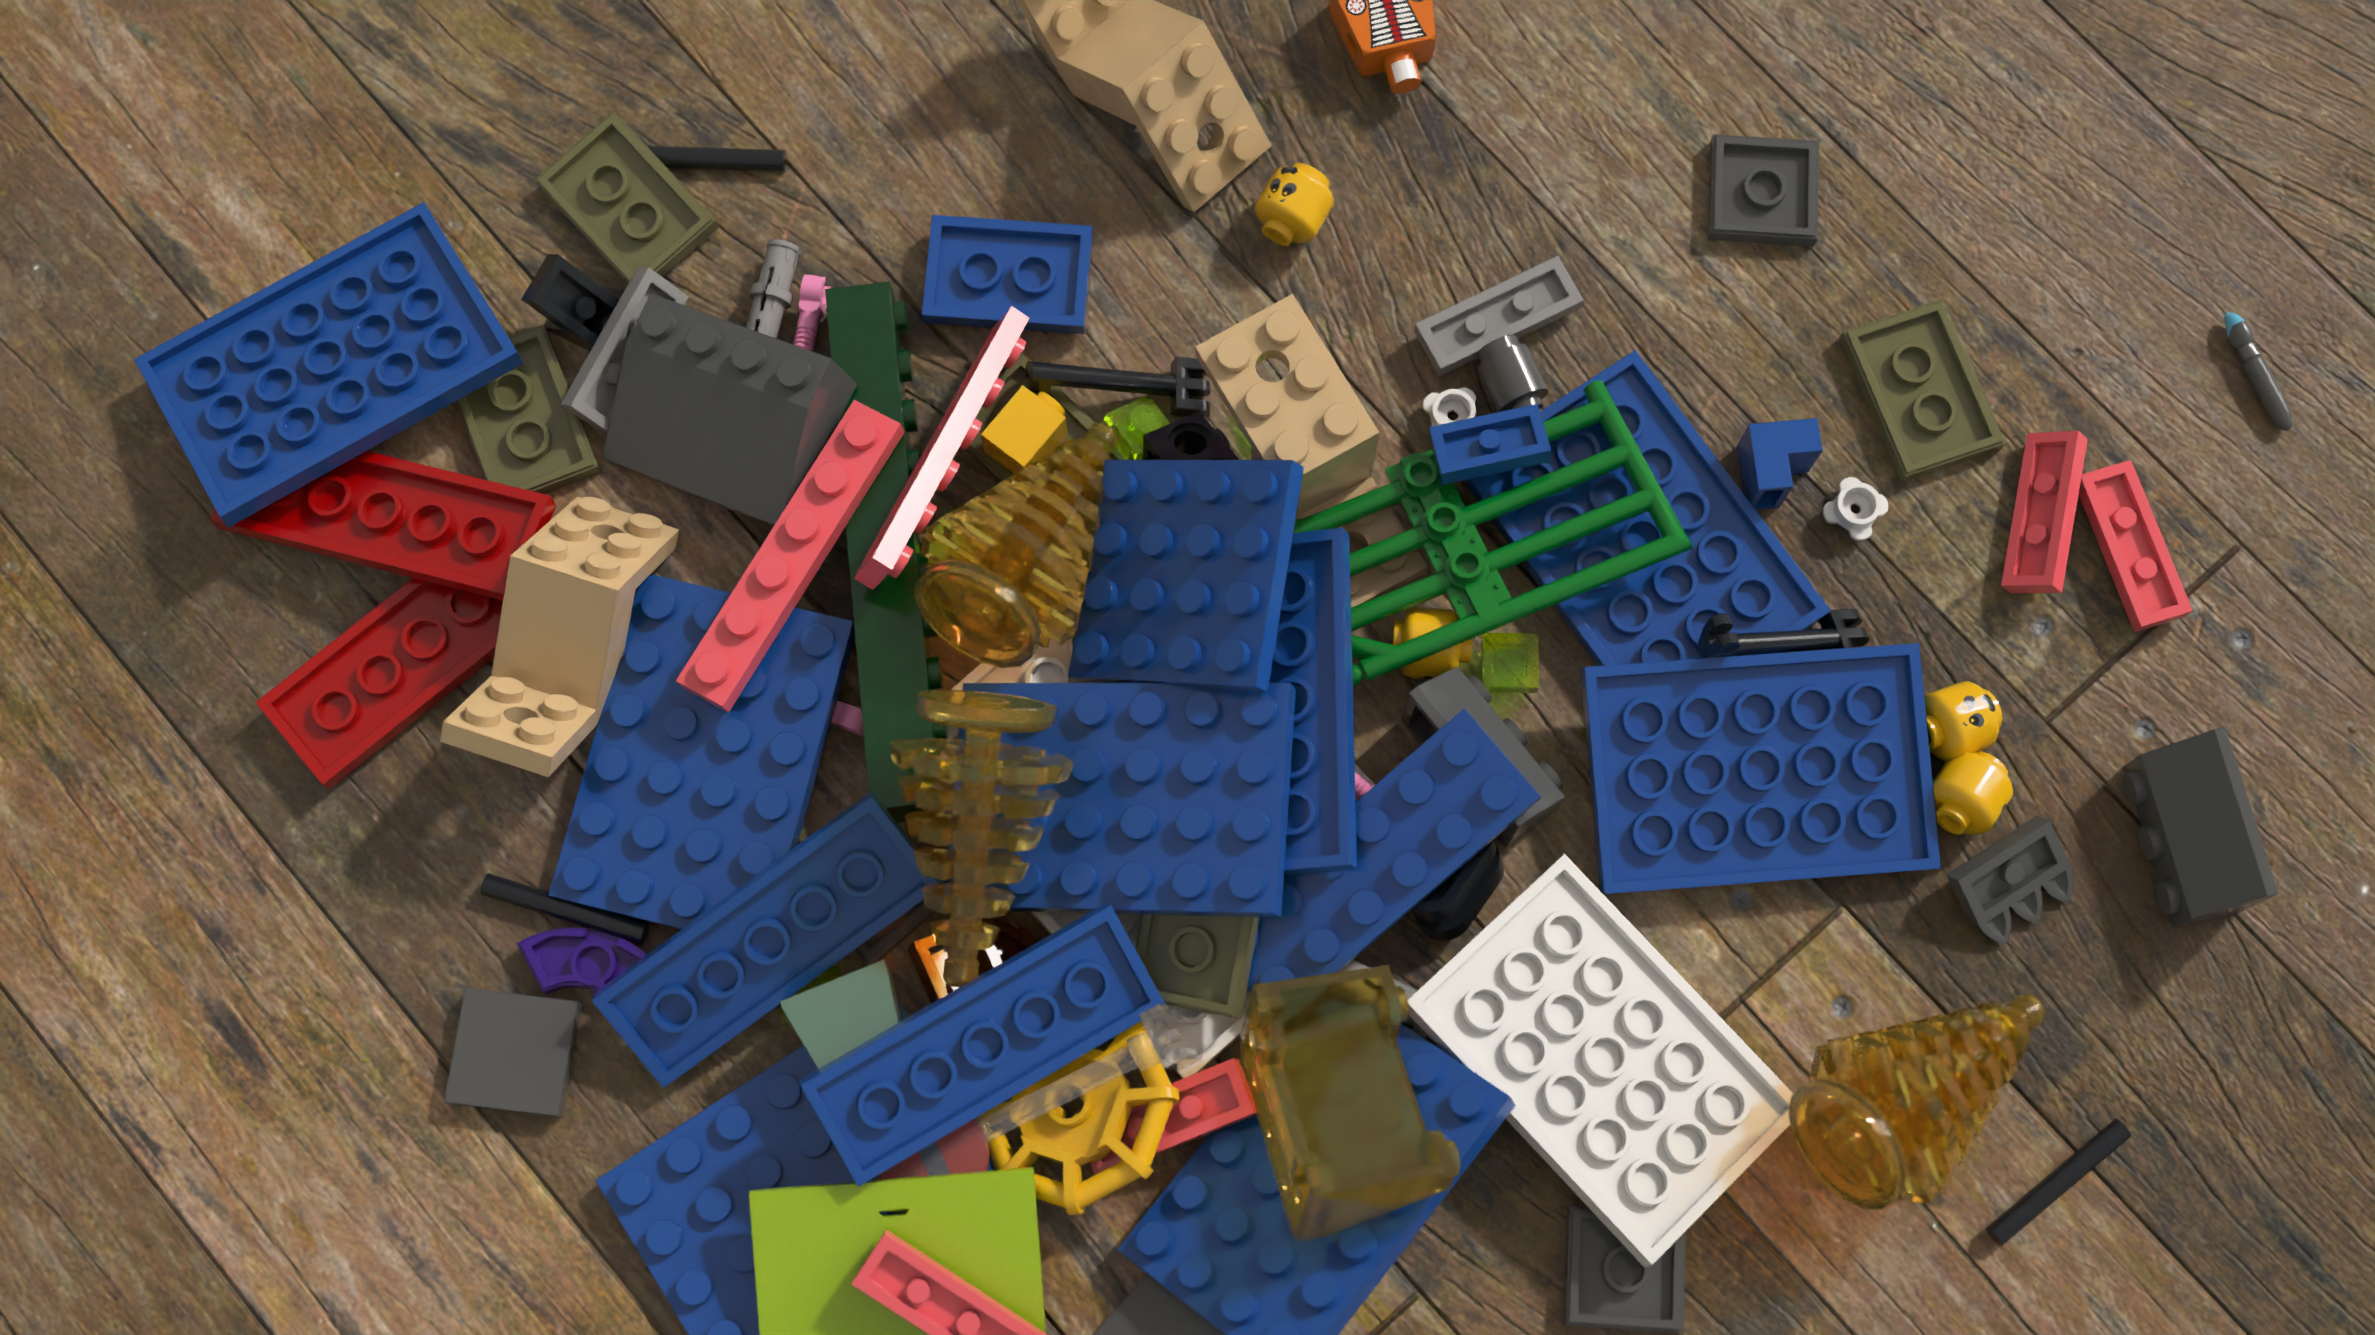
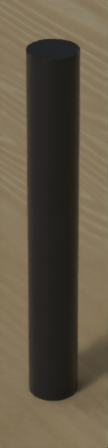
(721, 158)
(586, 916)
(2058, 1182)

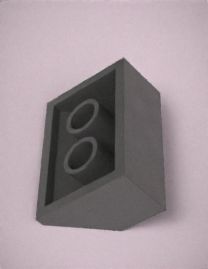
(1442, 698)
(2198, 829)

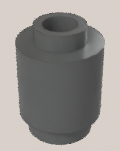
(1511, 374)

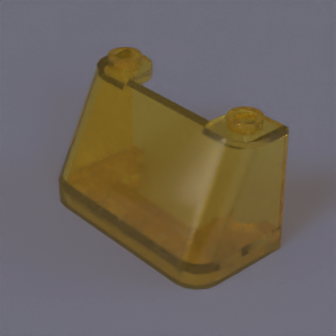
(1339, 1100)

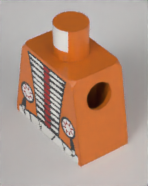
(1387, 37)

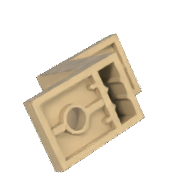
(1159, 75)
(1308, 420)
(560, 635)

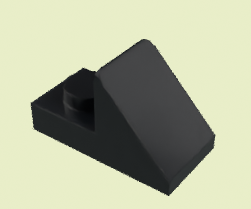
(570, 301)

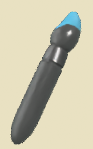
(2241, 339)

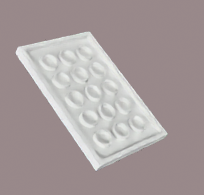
(1607, 1058)

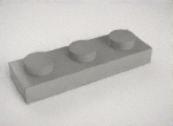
(1503, 310)
(596, 383)

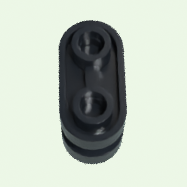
(1461, 897)

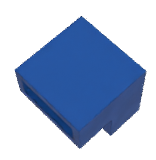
(1771, 454)

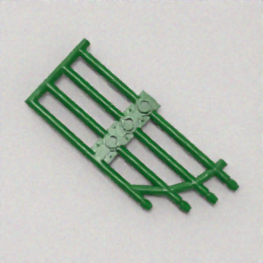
(1460, 558)

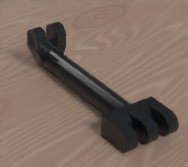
(1177, 385)
(1836, 633)

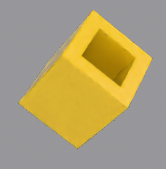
(1025, 430)

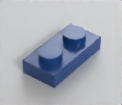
(1489, 444)

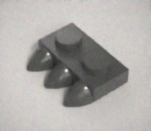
(2011, 877)

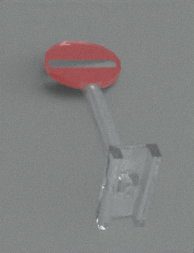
(967, 1146)

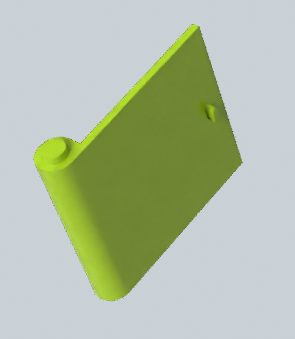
(819, 1236)

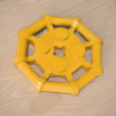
(1091, 1133)

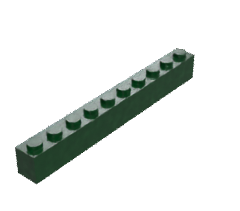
(887, 621)

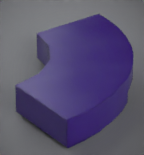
(577, 958)

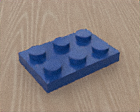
(992, 264)

